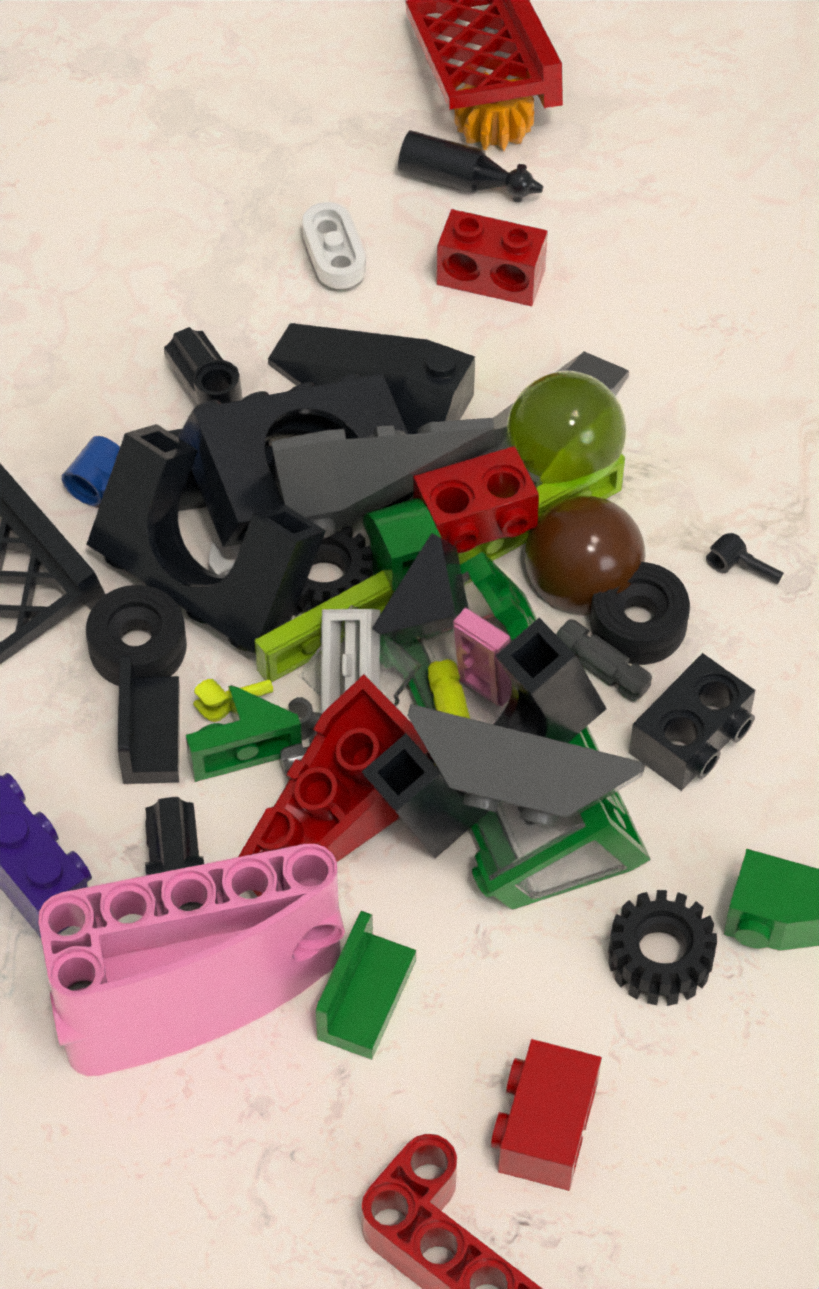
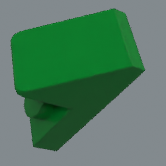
(251, 740)

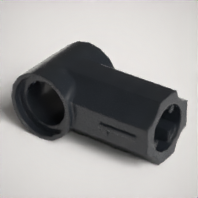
(202, 368)
(172, 838)

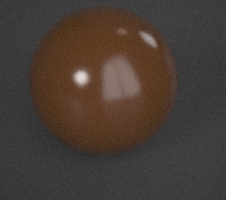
(582, 550)

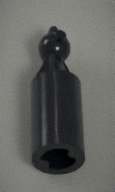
(461, 166)

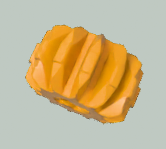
(497, 121)

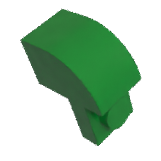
(398, 537)

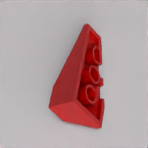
(327, 793)

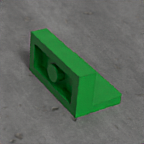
(363, 990)

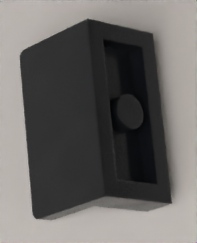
(148, 727)

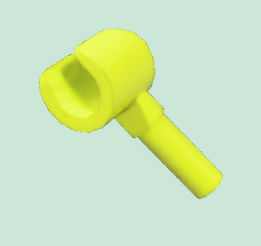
(215, 702)

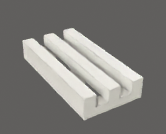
(360, 655)

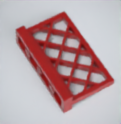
(519, 34)

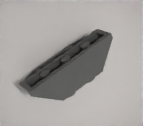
(520, 767)

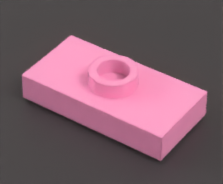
(476, 661)

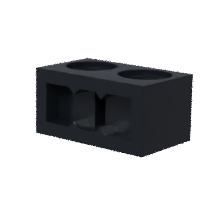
(684, 717)

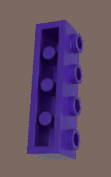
(30, 858)

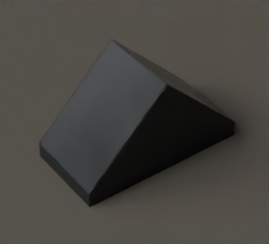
(428, 594)

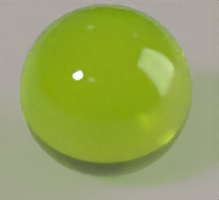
(567, 429)

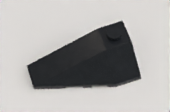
(422, 375)

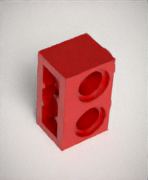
(491, 257)
(480, 499)

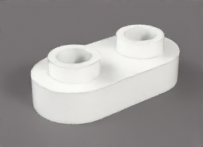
(338, 253)

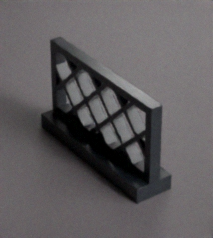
(50, 550)

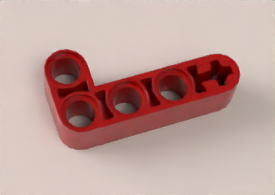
(428, 1226)

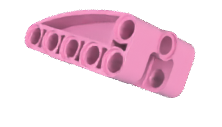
(187, 973)

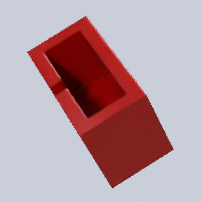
(548, 1114)

